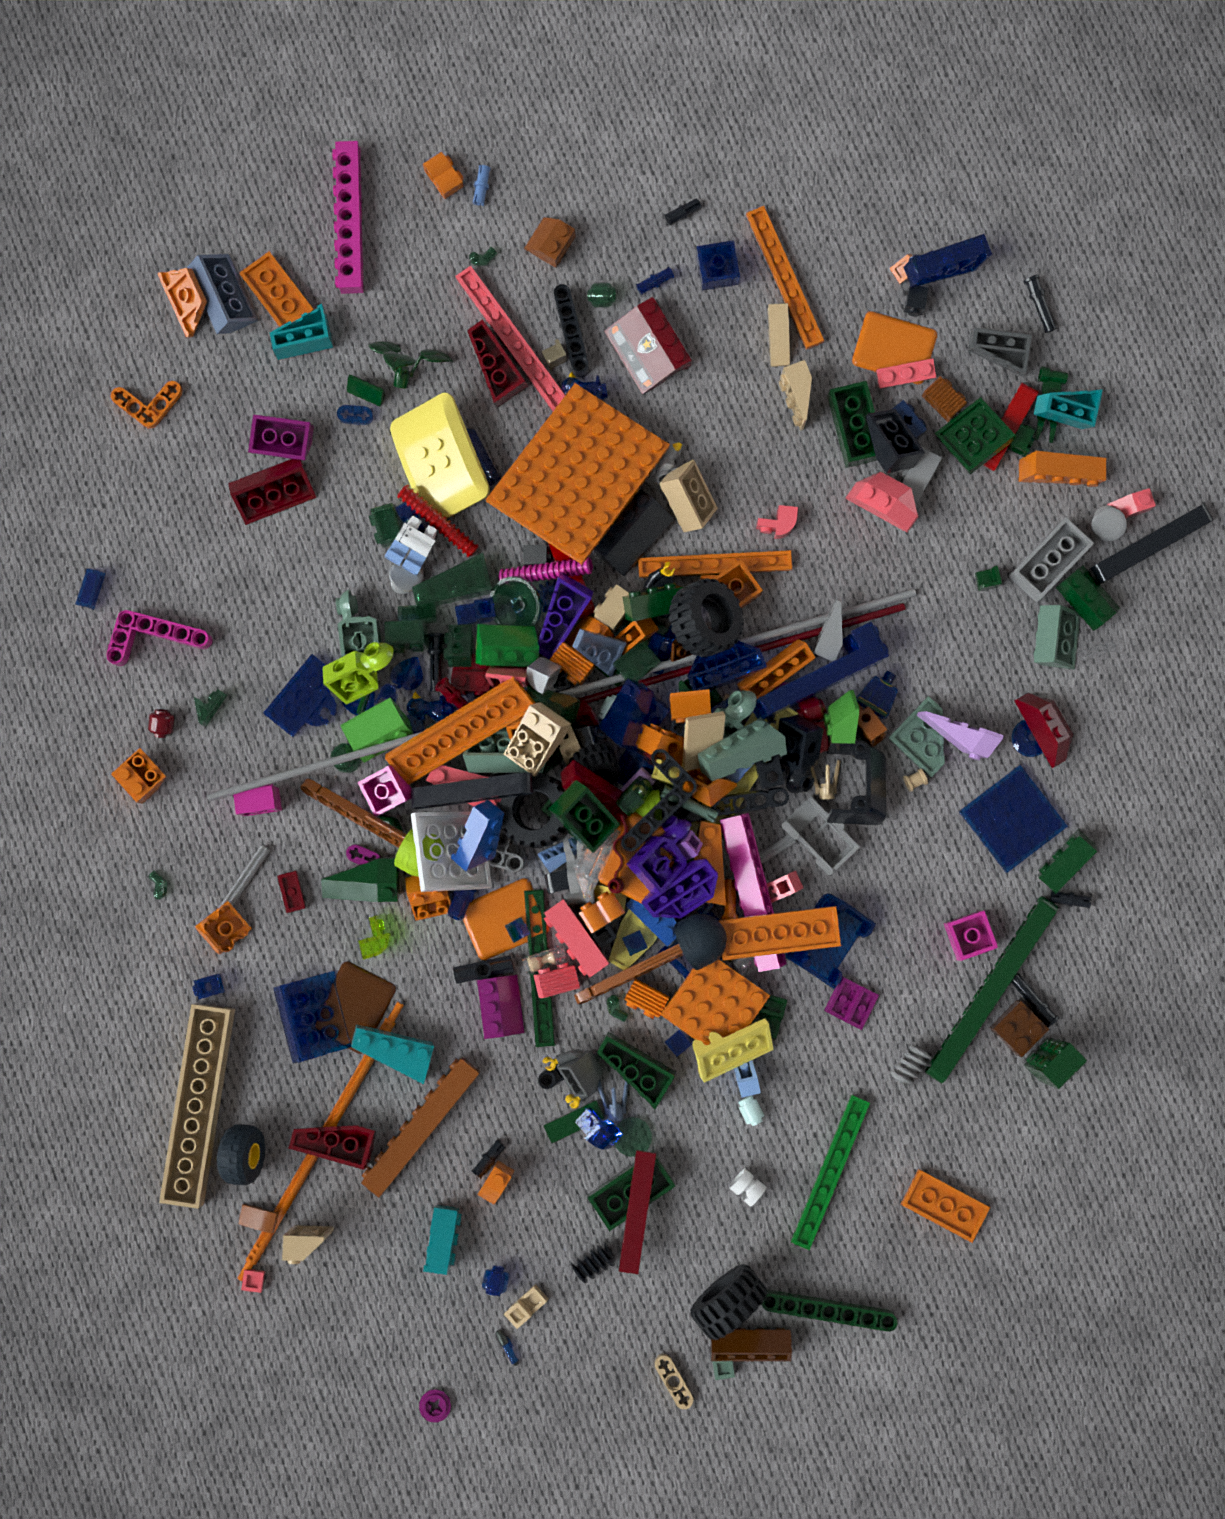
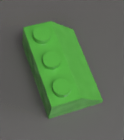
(376, 726)

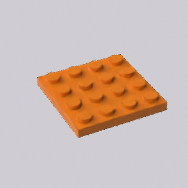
(714, 1001)

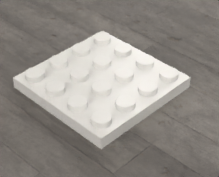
(445, 873)

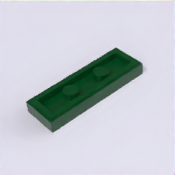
(566, 1124)

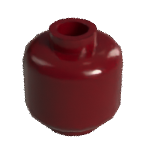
(812, 709)
(161, 723)

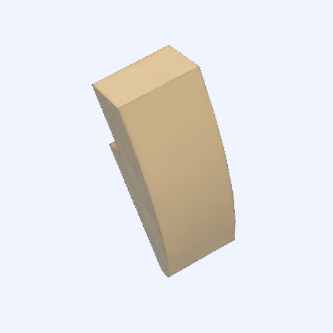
(779, 334)

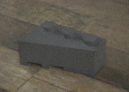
(1002, 348)

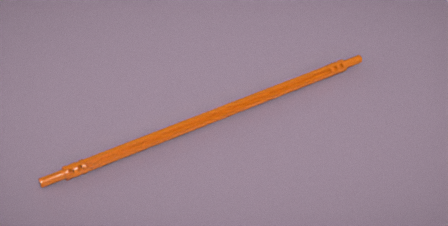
(309, 1160)

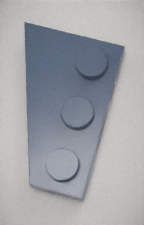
(599, 649)

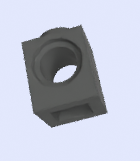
(536, 554)

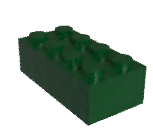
(849, 411)
(1055, 1062)
(612, 1197)

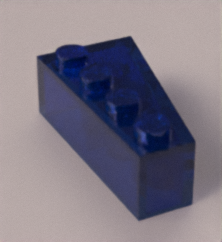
(948, 261)

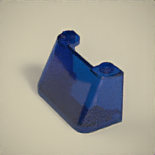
(824, 962)

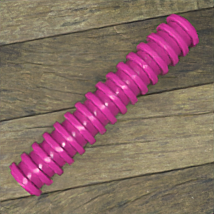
(548, 571)

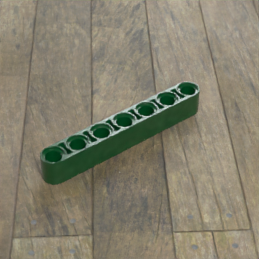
(836, 1316)

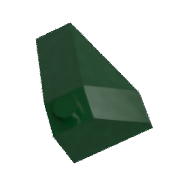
(367, 882)

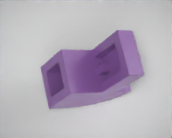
(690, 845)

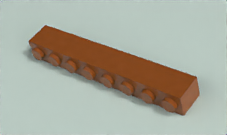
(420, 1127)

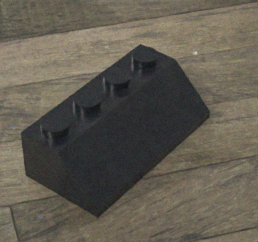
(633, 533)

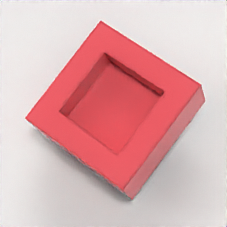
(253, 1280)

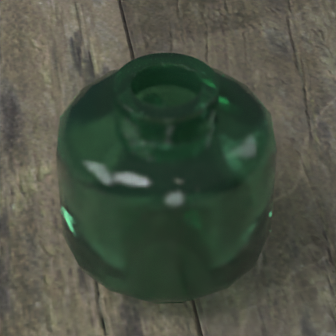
(601, 295)

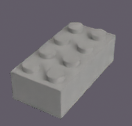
(1051, 559)

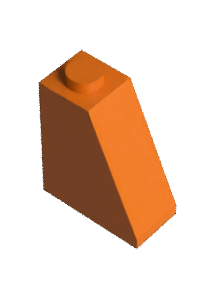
(496, 1182)

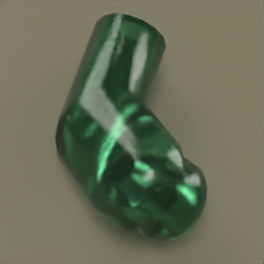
(482, 259)
(614, 1008)

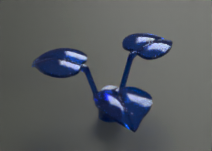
(406, 675)

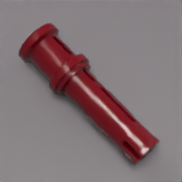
(452, 695)

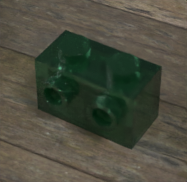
(459, 645)

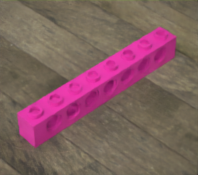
(344, 152)

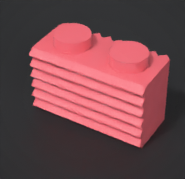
(556, 981)

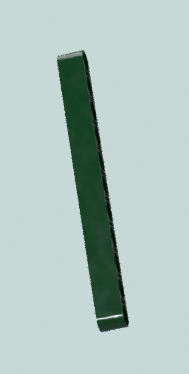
(992, 990)

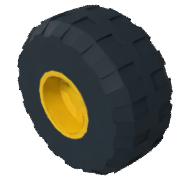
(241, 1154)

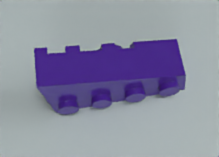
(563, 612)

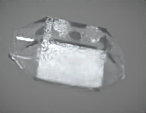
(591, 865)

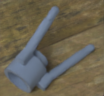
(615, 1110)

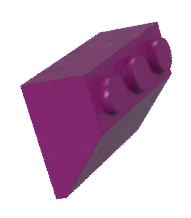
(280, 437)
(500, 1006)

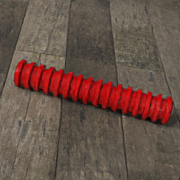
(437, 520)

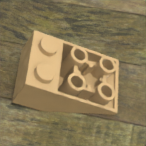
(797, 385)
(536, 738)

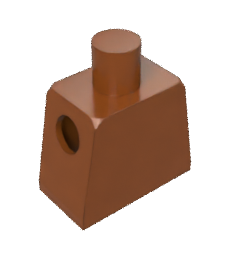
(872, 731)

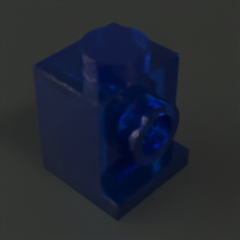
(200, 990)

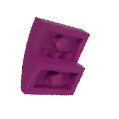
(851, 1003)

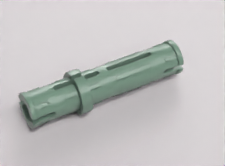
(693, 806)

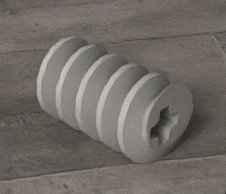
(910, 1065)

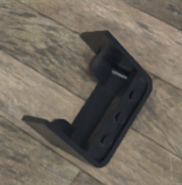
(872, 807)

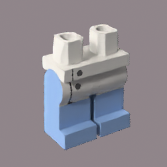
(411, 539)

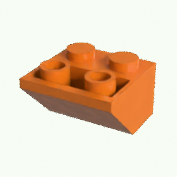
(139, 776)
(709, 791)
(426, 903)

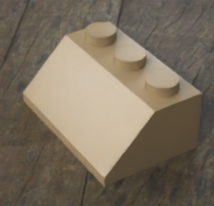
(688, 496)
(302, 1241)

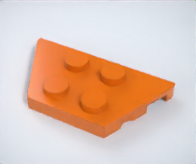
(184, 297)

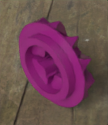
(438, 1414)

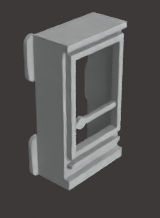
(802, 817)

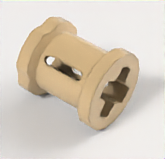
(915, 780)

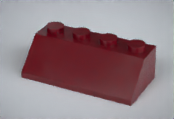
(271, 490)

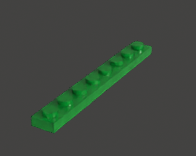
(830, 1172)

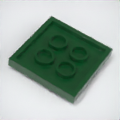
(975, 435)

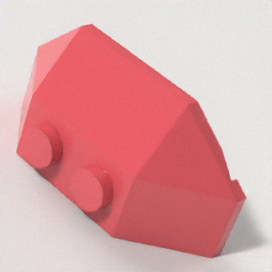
(886, 499)

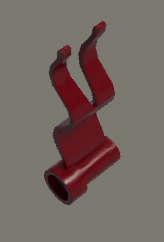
(620, 883)

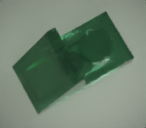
(206, 711)

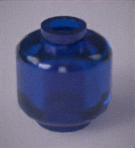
(495, 1281)

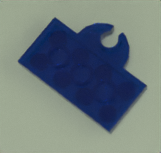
(302, 699)

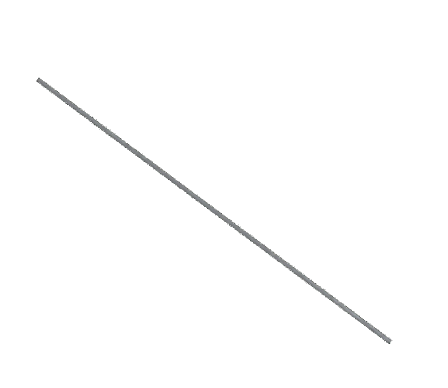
(572, 691)

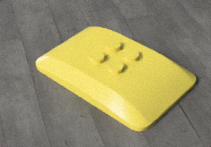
(440, 456)

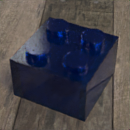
(717, 265)

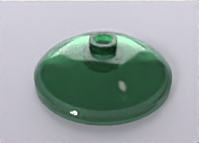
(507, 599)

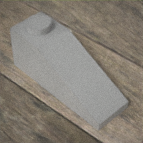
(830, 639)

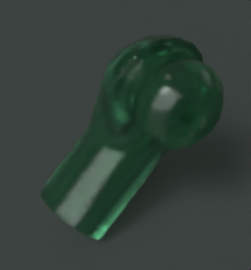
(160, 885)

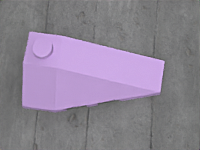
(972, 741)

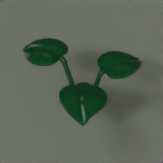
(398, 362)

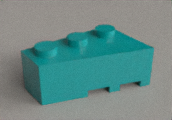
(303, 335)
(1070, 408)
(442, 1239)

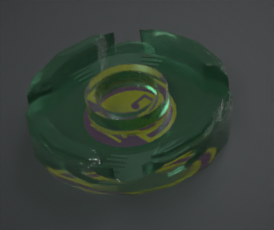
(635, 1136)

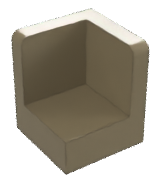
(554, 355)

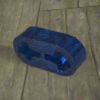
(356, 410)

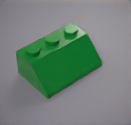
(506, 645)

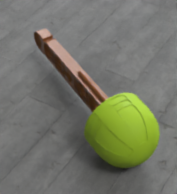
(406, 854)

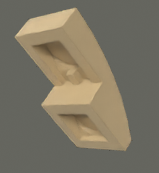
(526, 1306)

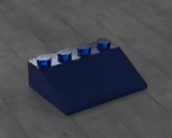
(299, 1010)

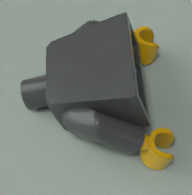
(579, 1071)

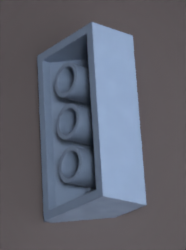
(225, 295)

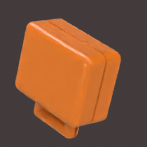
(892, 342)
(633, 886)
(491, 912)

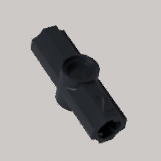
(470, 971)

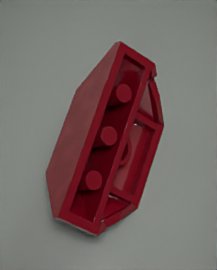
(1046, 726)

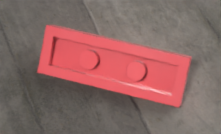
(906, 373)

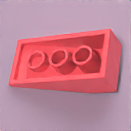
(498, 674)

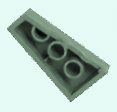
(742, 749)

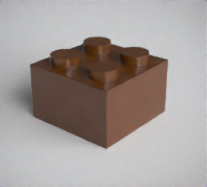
(1019, 1028)

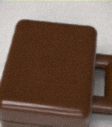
(362, 999)

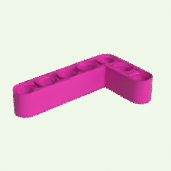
(154, 630)

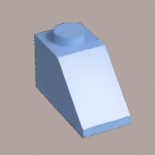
(747, 1079)

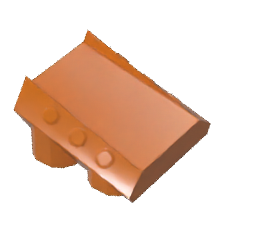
(223, 928)

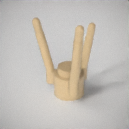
(827, 790)

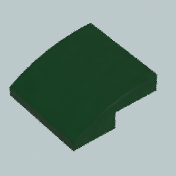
(773, 1012)

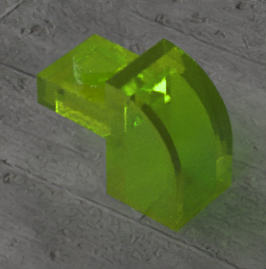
(378, 943)

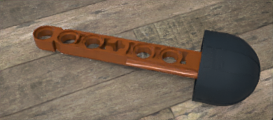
(699, 940)

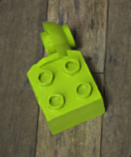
(357, 672)

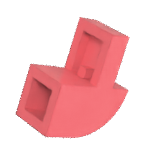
(782, 525)

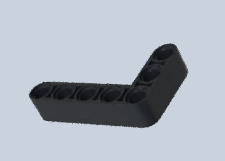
(664, 803)

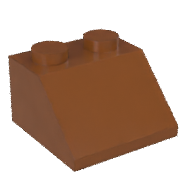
(551, 240)

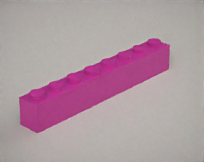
(749, 877)

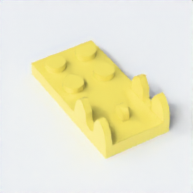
(732, 1050)

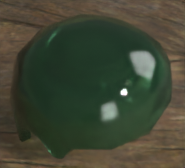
(349, 766)

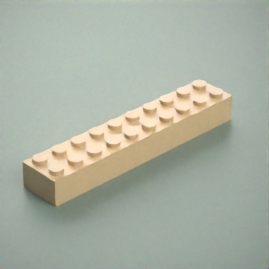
(197, 1105)

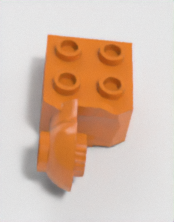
(656, 738)

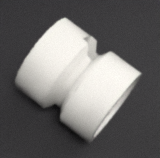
(747, 1187)

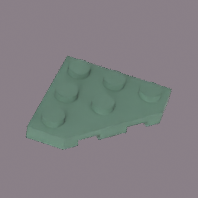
(921, 741)

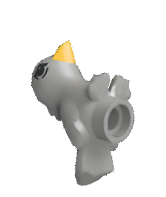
(664, 466)

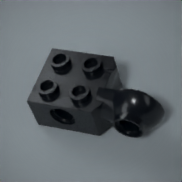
(803, 751)

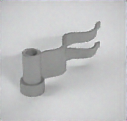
(575, 896)

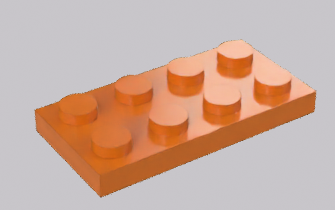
(275, 290)
(945, 1205)

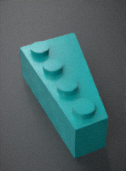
(397, 1051)

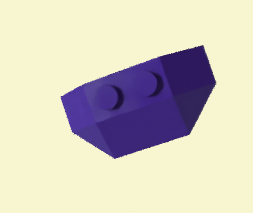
(686, 892)

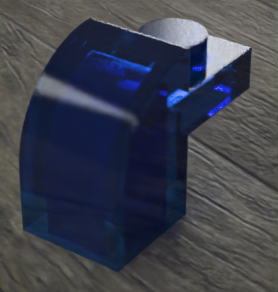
(478, 612)
(598, 1133)

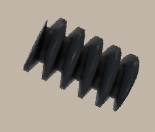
(594, 1263)

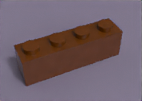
(753, 1345)

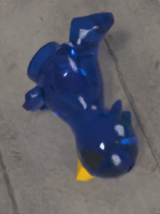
(595, 388)
(435, 709)

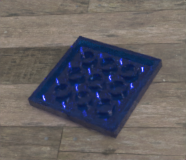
(1013, 818)

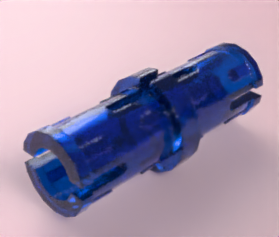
(666, 275)

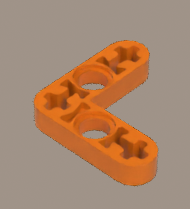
(151, 409)

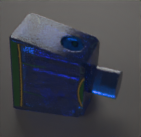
(879, 695)

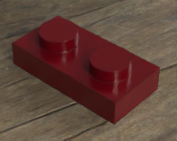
(291, 892)

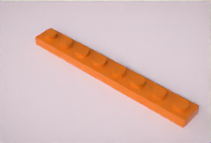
(785, 277)
(717, 563)

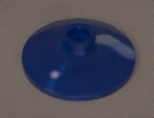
(1022, 743)

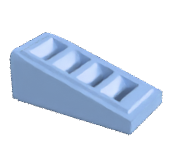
(553, 856)

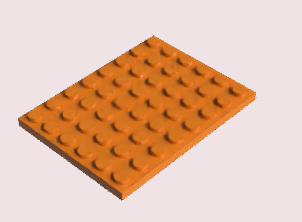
(578, 473)

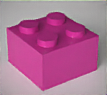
(385, 790)
(258, 801)
(970, 935)

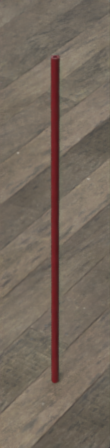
(764, 647)

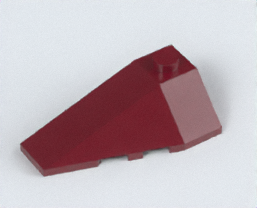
(340, 1144)

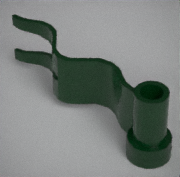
(1052, 383)

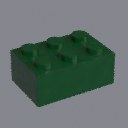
(584, 816)

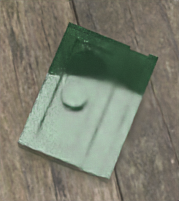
(637, 662)

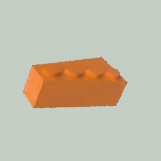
(1062, 468)
(711, 850)

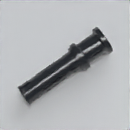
(1037, 296)
(435, 651)
(1039, 1007)

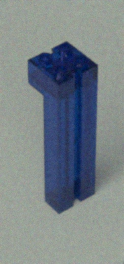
(863, 651)

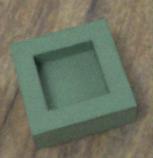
(723, 1369)

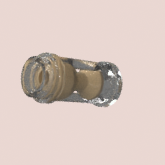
(538, 961)

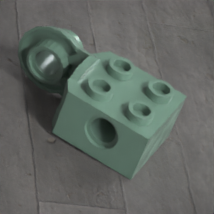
(355, 632)
(739, 707)

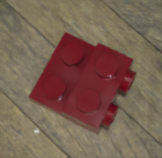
(471, 679)

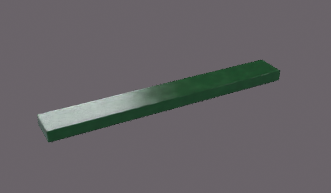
(541, 1006)

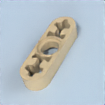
(676, 1397)

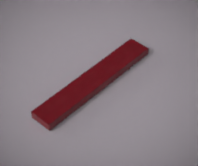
(637, 1212)

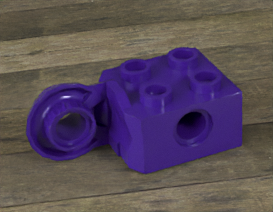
(654, 868)

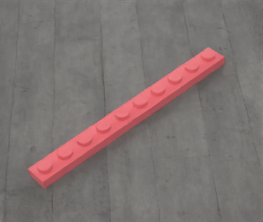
(510, 337)

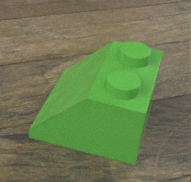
(842, 719)

